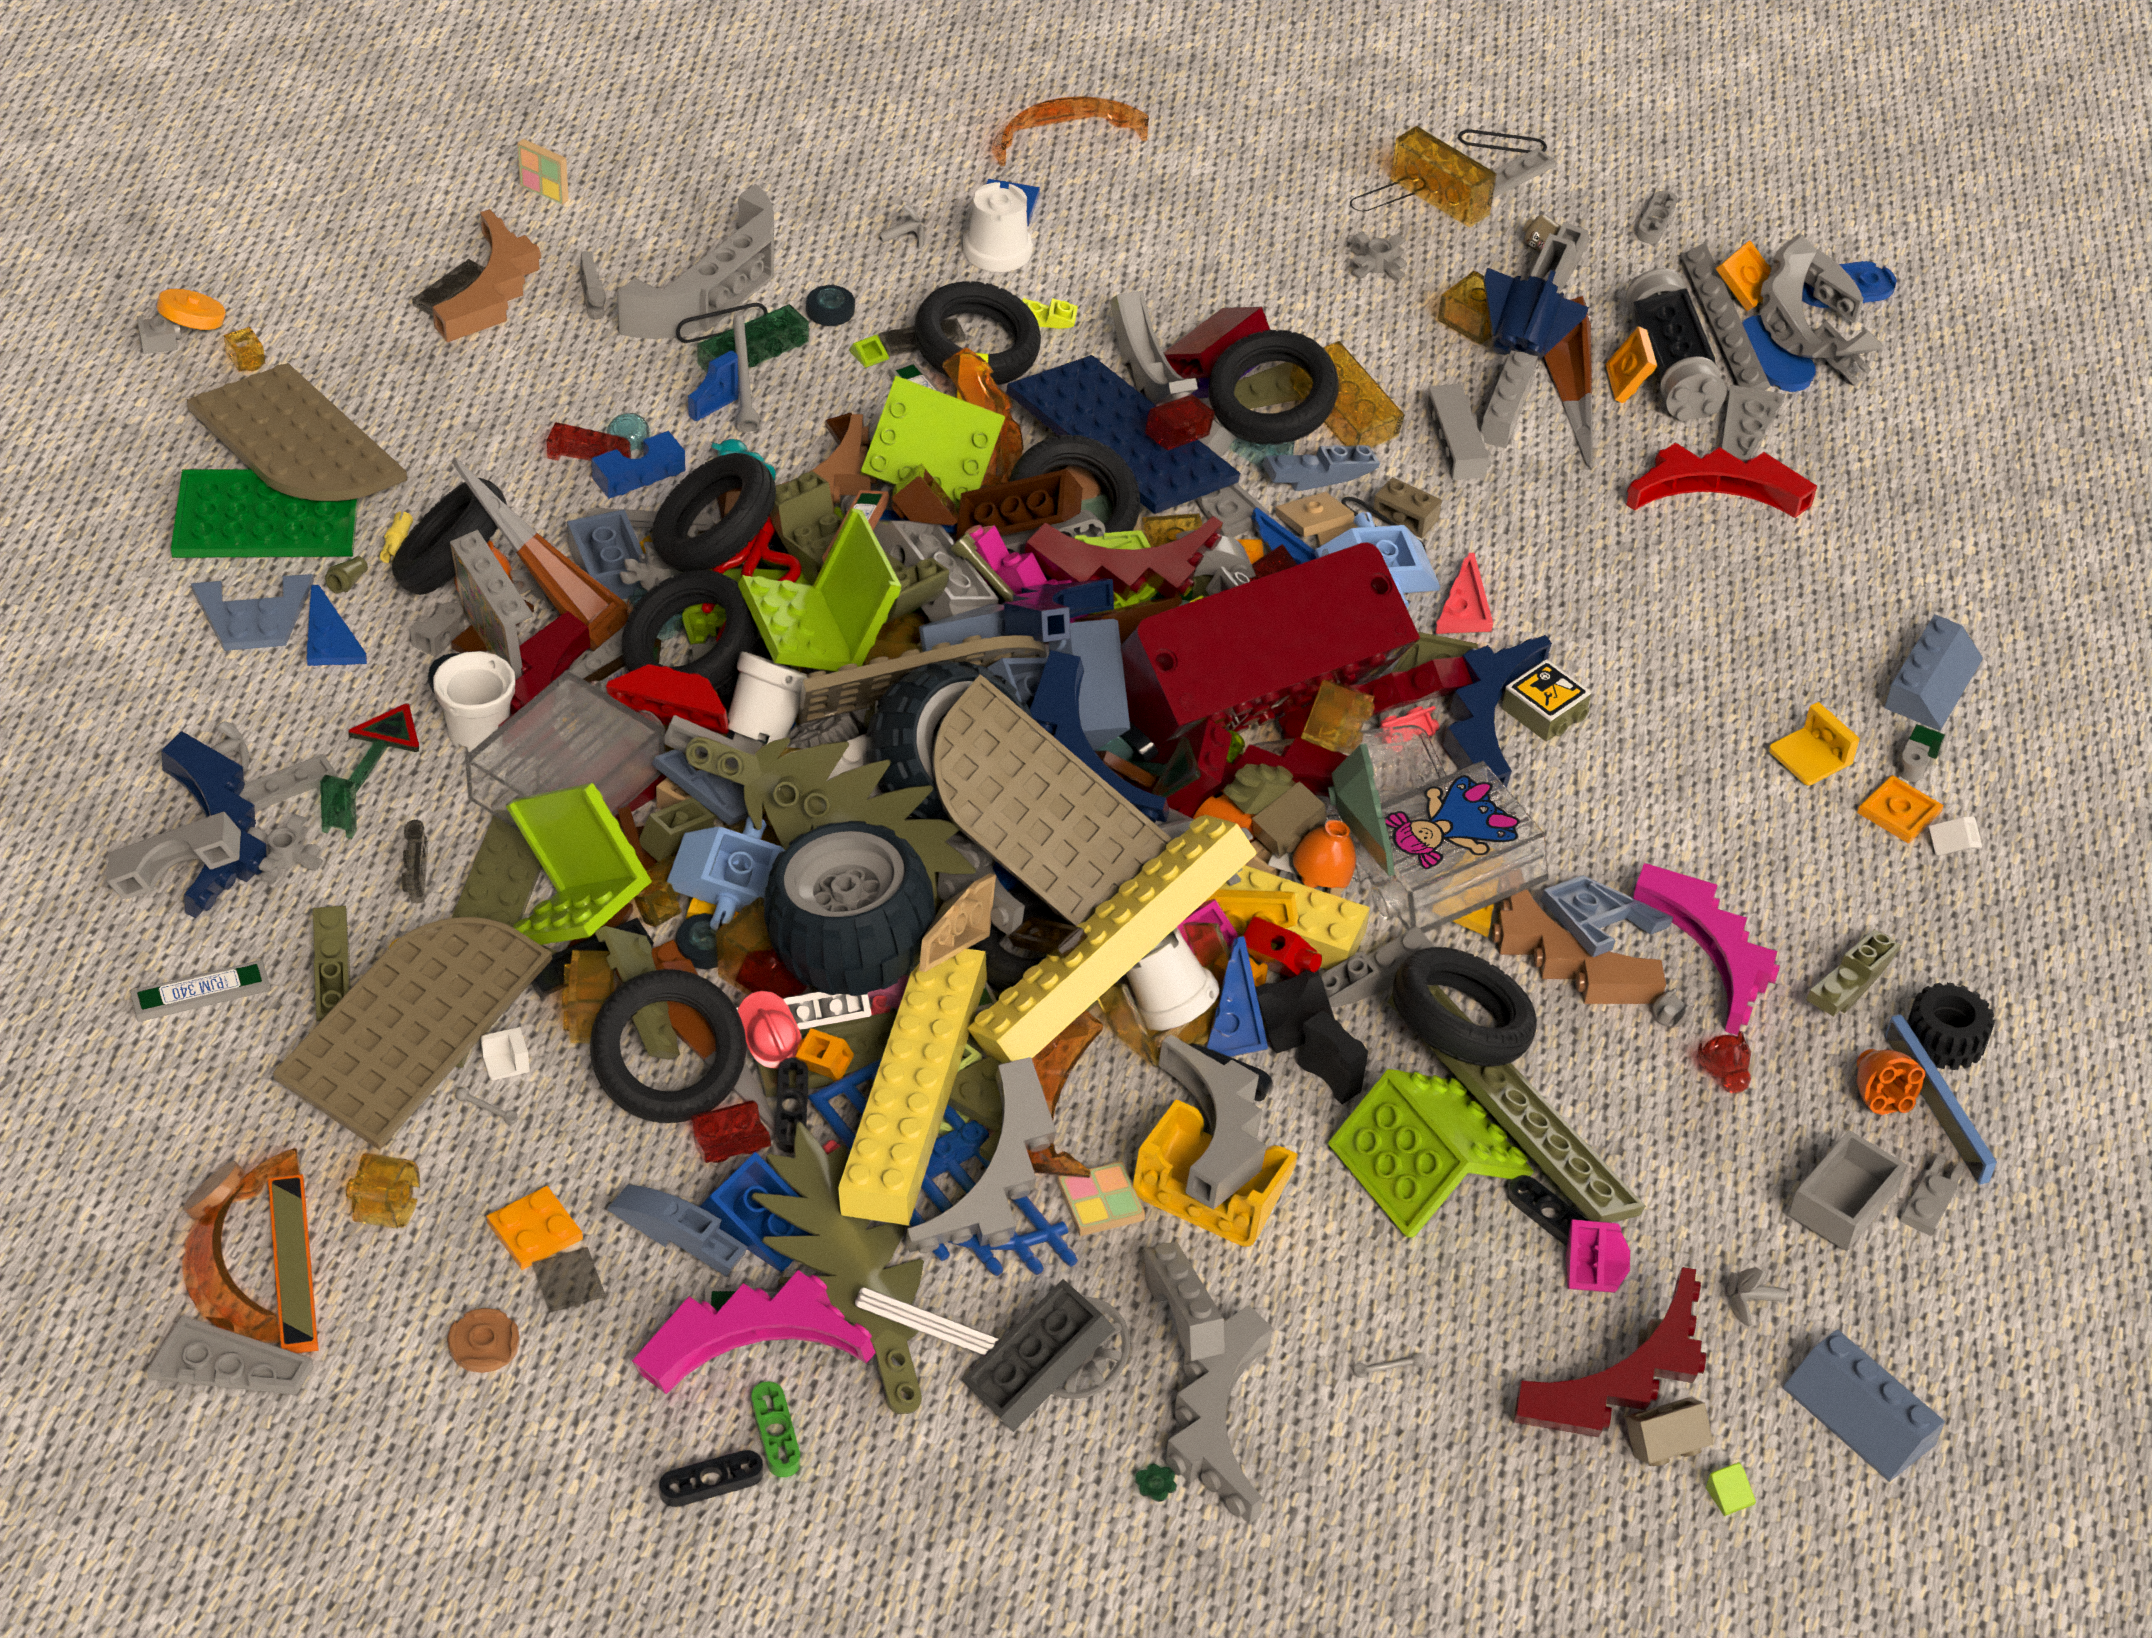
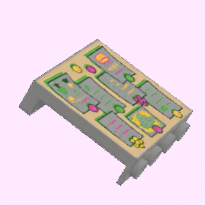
(489, 598)

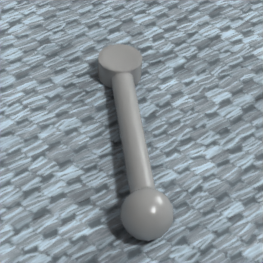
(510, 1117)
(1360, 1370)

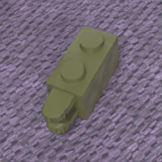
(1258, 786)
(667, 827)

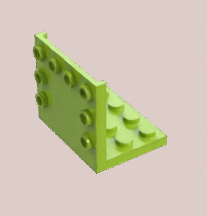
(935, 430)
(835, 617)
(583, 858)
(1417, 1143)

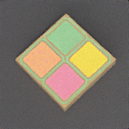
(543, 171)
(1102, 1200)

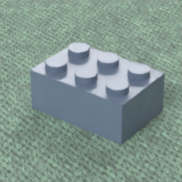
(602, 545)

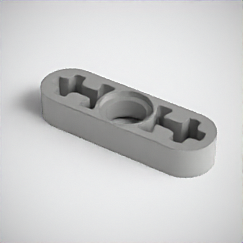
(1656, 209)

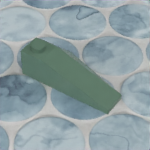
(1360, 805)

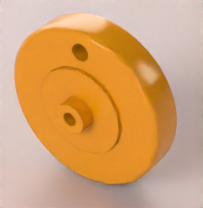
(191, 309)

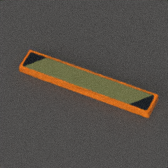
(293, 1264)

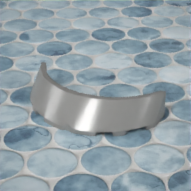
(1784, 312)

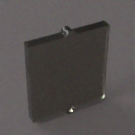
(568, 1279)

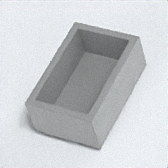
(1847, 1190)

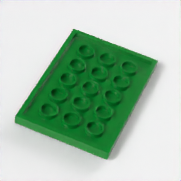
(244, 517)

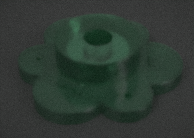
(1154, 1474)

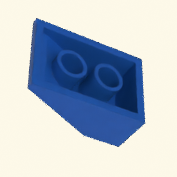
(745, 1217)

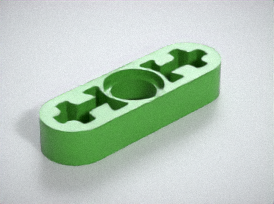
(781, 1416)

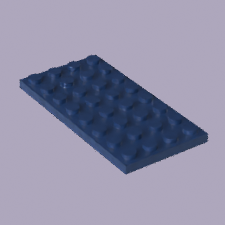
(1100, 405)

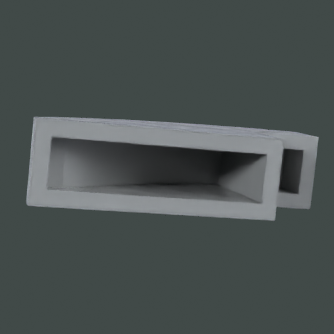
(1561, 254)

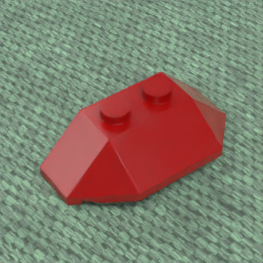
(670, 694)

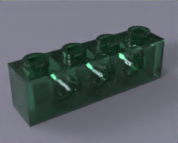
(765, 337)

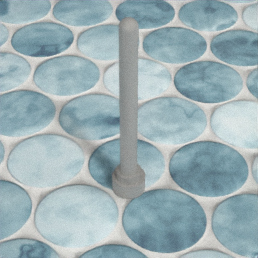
(747, 418)

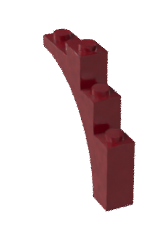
(1163, 567)
(548, 656)
(1398, 689)
(1305, 760)
(1581, 1403)

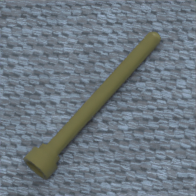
(967, 549)

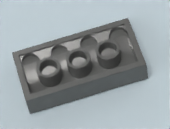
(1038, 1354)

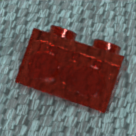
(729, 1132)

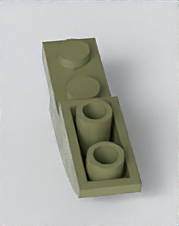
(331, 958)
(1855, 974)

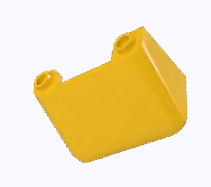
(1164, 1173)

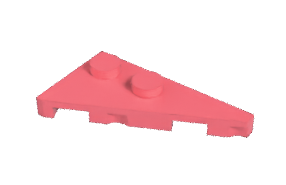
(1467, 603)

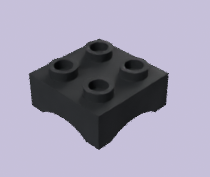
(1289, 1005)
(1333, 1056)

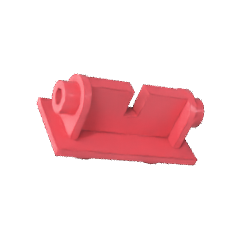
(1416, 716)

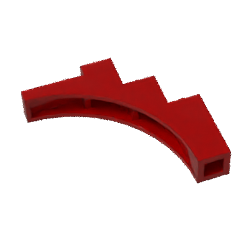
(1721, 472)

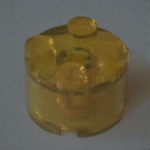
(383, 1191)

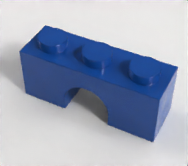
(619, 474)

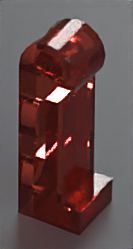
(583, 443)

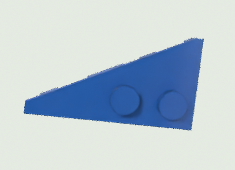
(1275, 535)
(329, 636)
(1237, 1018)

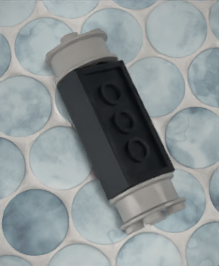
(1680, 346)

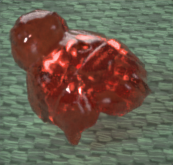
(1727, 1059)

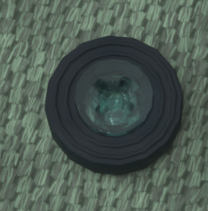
(830, 305)
(688, 940)

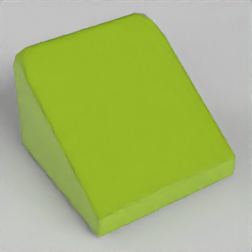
(869, 351)
(1730, 1489)

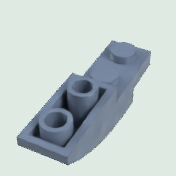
(1327, 467)
(681, 1222)

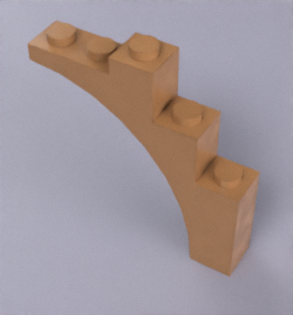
(502, 280)
(841, 467)
(1602, 979)

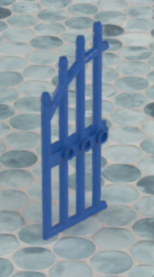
(947, 1155)

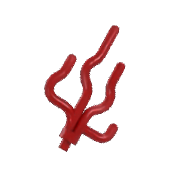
(751, 556)

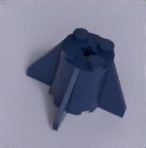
(1528, 313)

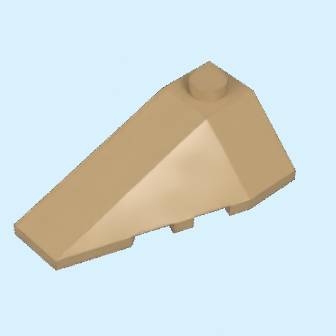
(959, 923)

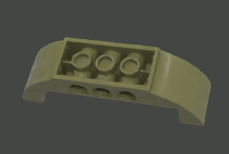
(807, 526)

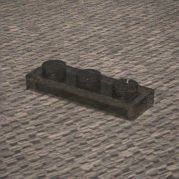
(448, 286)
(903, 340)

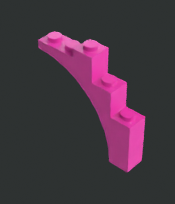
(1014, 568)
(1721, 934)
(750, 1316)

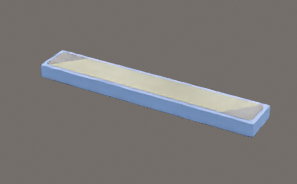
(1943, 1103)

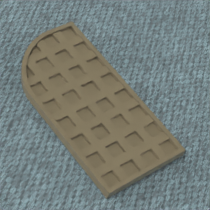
(296, 437)
(860, 687)
(1037, 805)
(410, 1022)

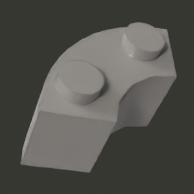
(1227, 554)

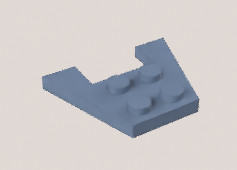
(253, 621)
(716, 793)
(1589, 905)

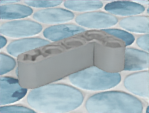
(1082, 524)

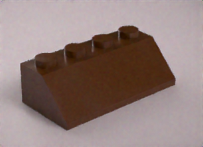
(923, 499)
(1021, 503)

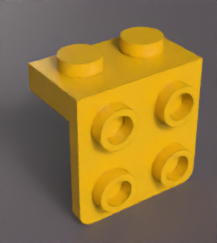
(1818, 747)

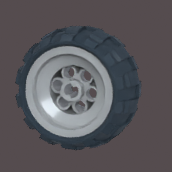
(907, 720)
(848, 907)

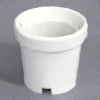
(998, 229)
(474, 695)
(764, 698)
(1171, 984)

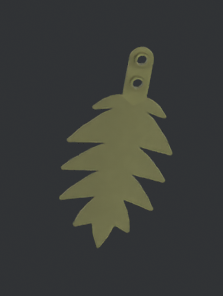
(801, 797)
(849, 1255)

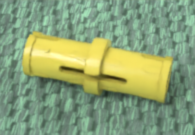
(395, 535)

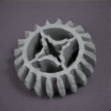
(823, 731)

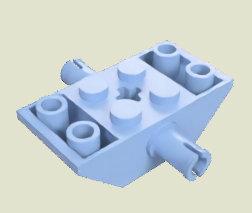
(1399, 548)
(724, 868)

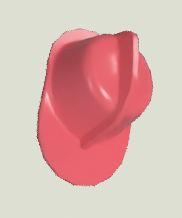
(769, 1028)

